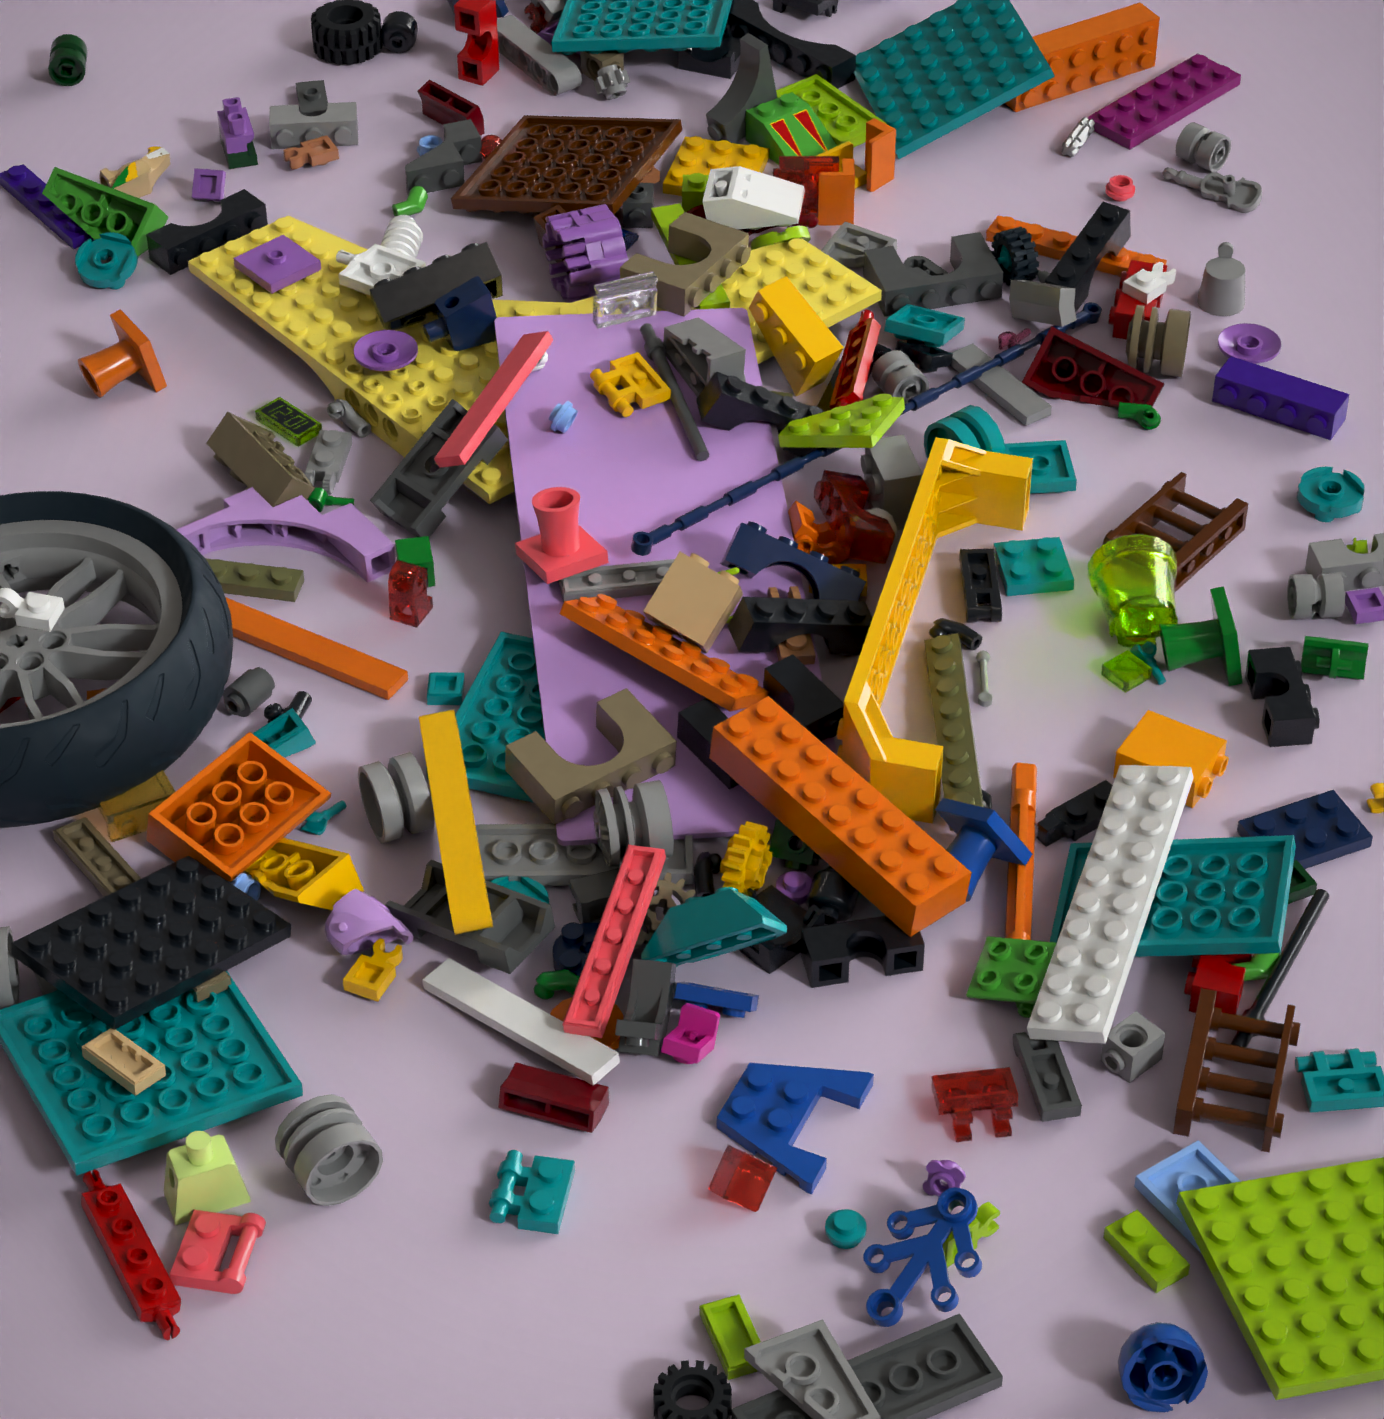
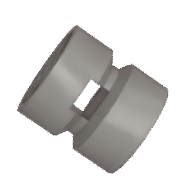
(1203, 147)
(899, 376)
(1314, 596)

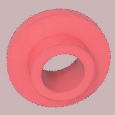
(1120, 188)

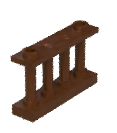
(1207, 539)
(1200, 1078)

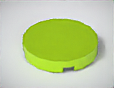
(773, 237)

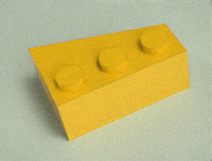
(795, 335)

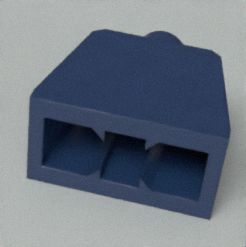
(464, 316)

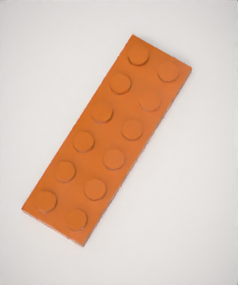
(663, 652)

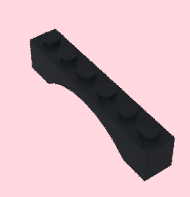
(798, 55)

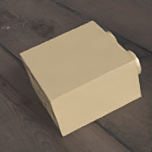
(694, 600)

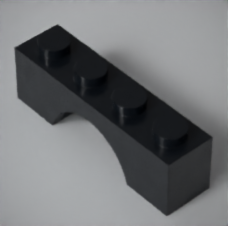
(1103, 234)
(176, 244)
(731, 402)
(766, 622)

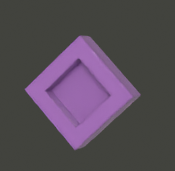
(208, 184)
(1365, 605)

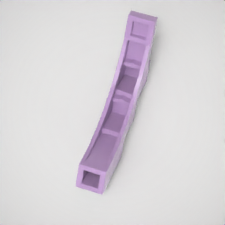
(296, 524)

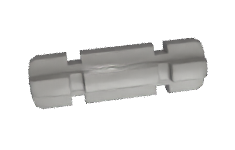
(1078, 137)

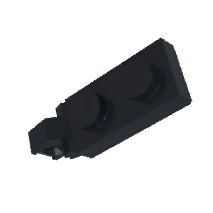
(1075, 816)

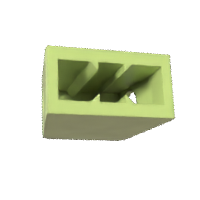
(202, 1177)

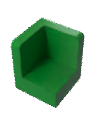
(417, 552)

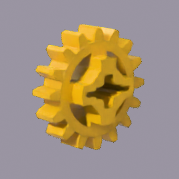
(747, 858)

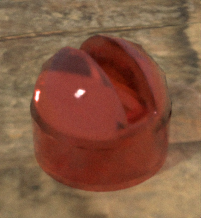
(488, 144)

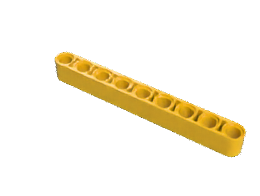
(455, 823)

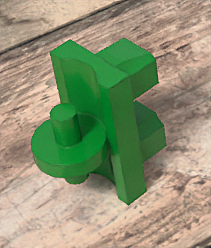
(1334, 657)

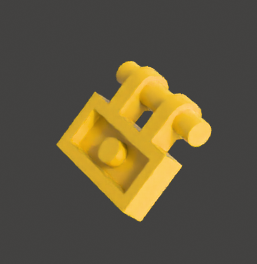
(639, 383)

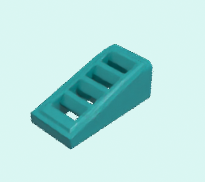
(286, 734)

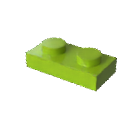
(1146, 1251)

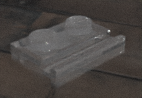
(625, 299)

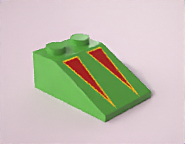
(787, 128)

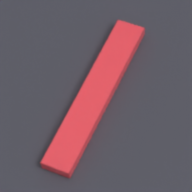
(493, 399)
(614, 941)

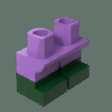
(236, 134)

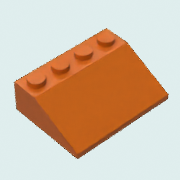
(235, 809)

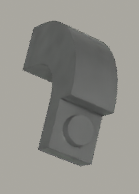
(647, 1008)

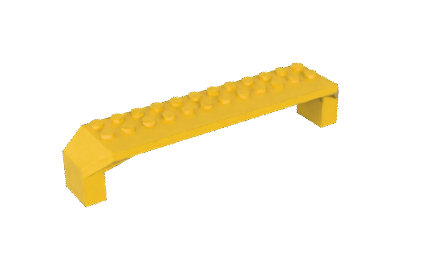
(955, 491)

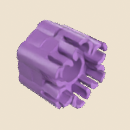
(591, 249)

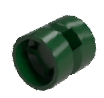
(67, 60)

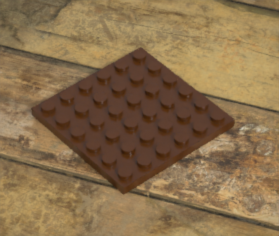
(567, 164)

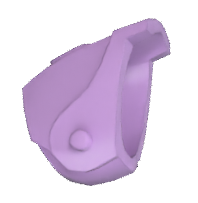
(360, 921)

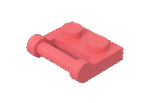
(206, 1245)

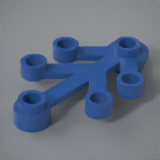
(924, 1251)

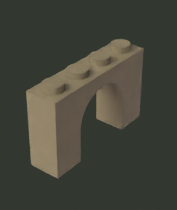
(713, 246)
(569, 788)

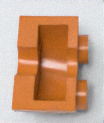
(814, 536)

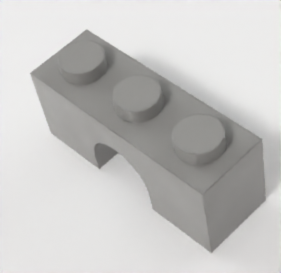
(291, 127)
(1356, 569)

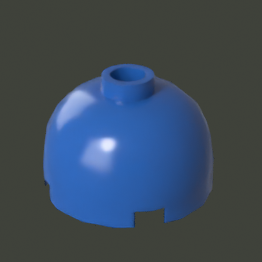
(1161, 1367)

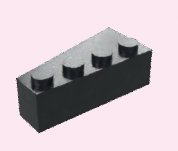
(413, 295)

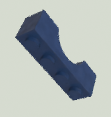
(755, 550)

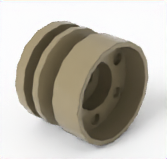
(1158, 340)

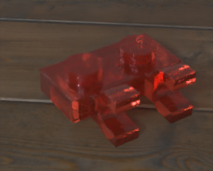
(976, 1091)

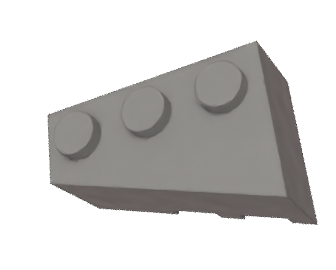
(701, 351)

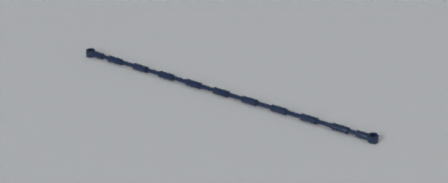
(643, 541)

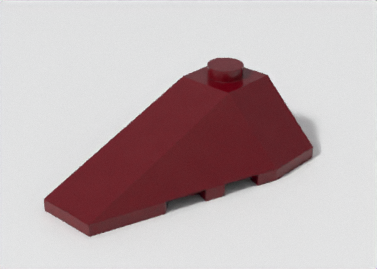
(1083, 374)

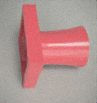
(562, 545)

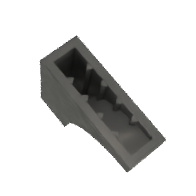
(750, 87)

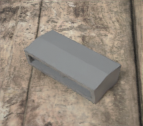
(1042, 302)

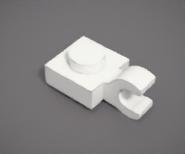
(34, 611)

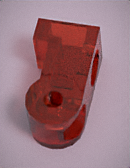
(408, 589)

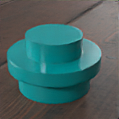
(845, 1228)

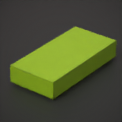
(730, 1333)

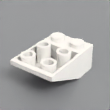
(751, 199)

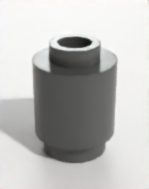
(248, 692)

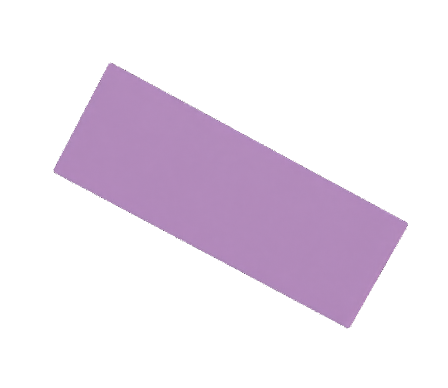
(630, 481)

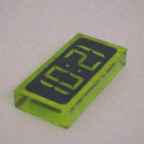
(288, 421)

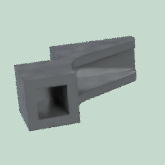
(444, 165)

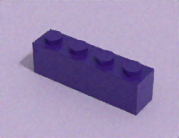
(1280, 397)

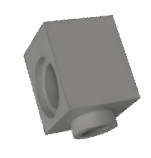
(1133, 1047)

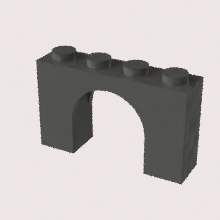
(973, 280)

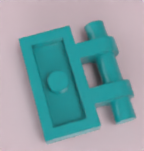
(1341, 1080)
(545, 1192)

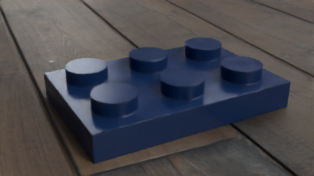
(1320, 825)

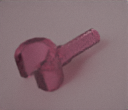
(1010, 339)

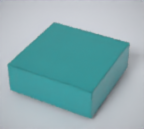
(445, 688)

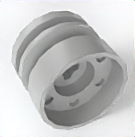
(640, 822)
(328, 1150)

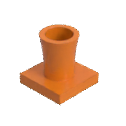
(121, 360)

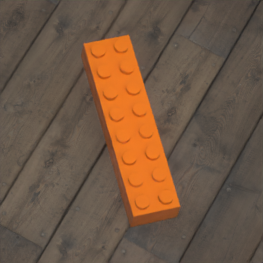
(840, 816)

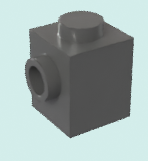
(638, 207)

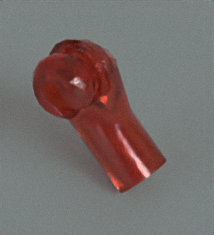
(537, 15)

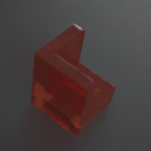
(742, 1178)

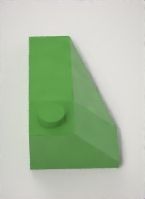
(104, 209)

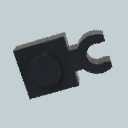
(927, 357)

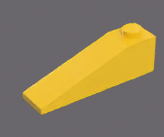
(306, 873)

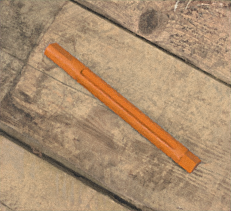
(1019, 877)

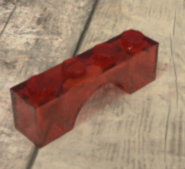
(857, 531)

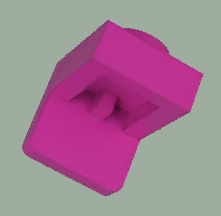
(693, 1036)

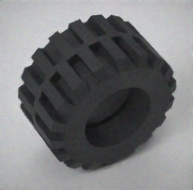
(346, 32)

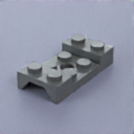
(413, 493)
(517, 920)

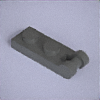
(1047, 1077)

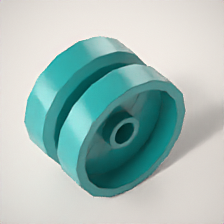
(967, 426)

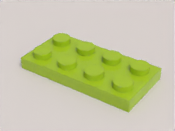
(837, 111)

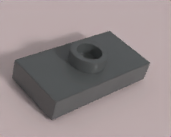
(312, 97)

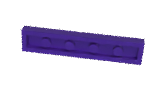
(28, 191)

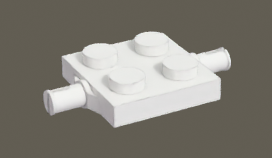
(373, 266)

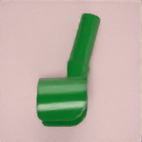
(320, 498)

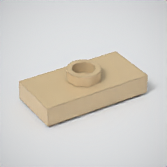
(123, 1061)

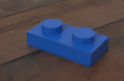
(733, 1002)

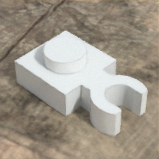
(1149, 285)

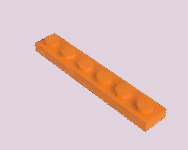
(1056, 243)

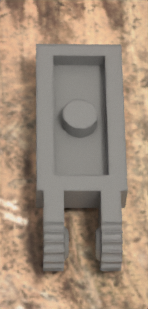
(328, 458)

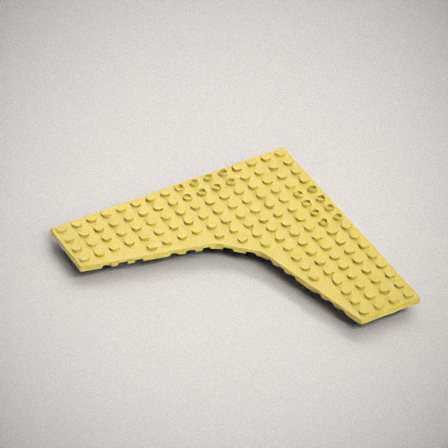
(326, 320)

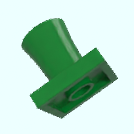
(1205, 640)

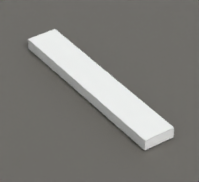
(520, 1021)

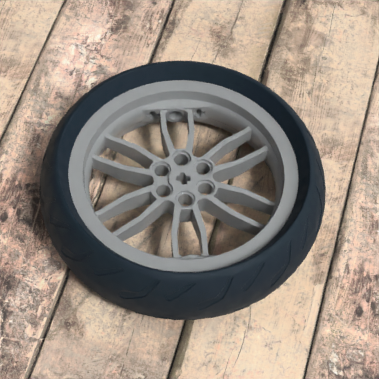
(162, 696)

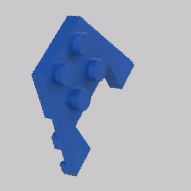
(775, 1103)

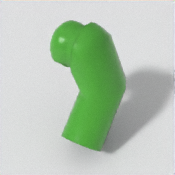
(414, 204)
(1259, 966)

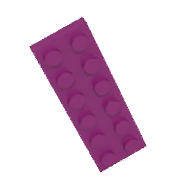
(1164, 101)

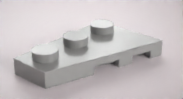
(812, 1373)

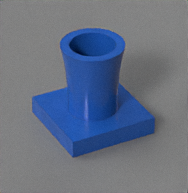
(979, 838)

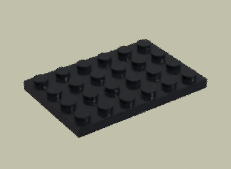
(150, 941)

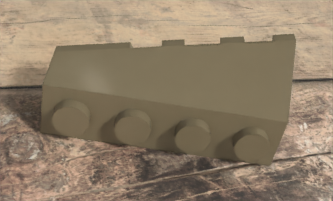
(258, 460)

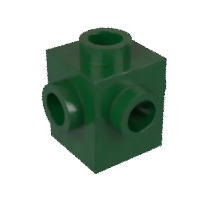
(785, 846)

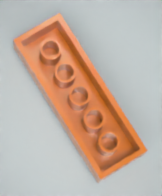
(1094, 53)

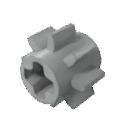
(611, 82)

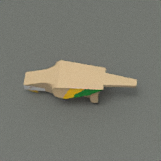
(139, 175)

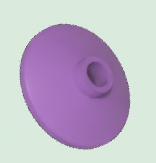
(1249, 342)
(385, 350)

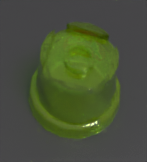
(1135, 586)

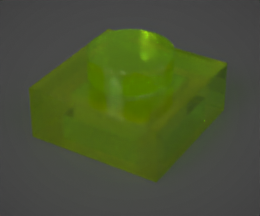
(1126, 671)

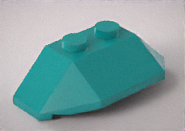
(711, 928)

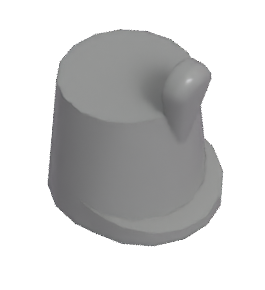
(1223, 284)

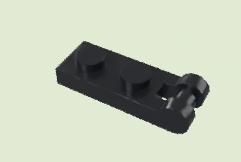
(980, 585)

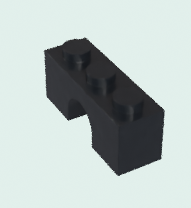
(1287, 709)
(831, 947)

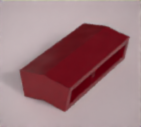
(448, 107)
(554, 1097)

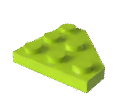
(845, 426)

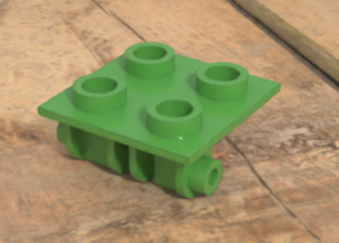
(1011, 971)

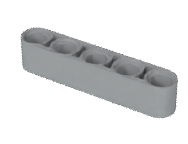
(536, 57)

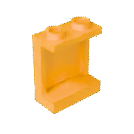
(1171, 743)

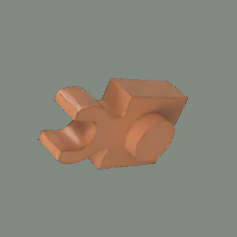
(314, 151)

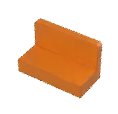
(879, 154)
(837, 195)

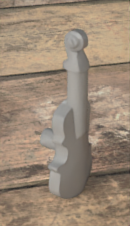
(1239, 195)

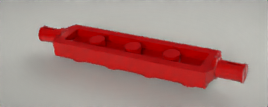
(856, 361)
(131, 1254)

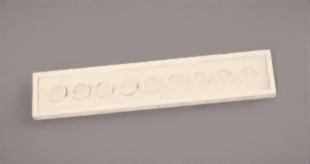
(1110, 905)

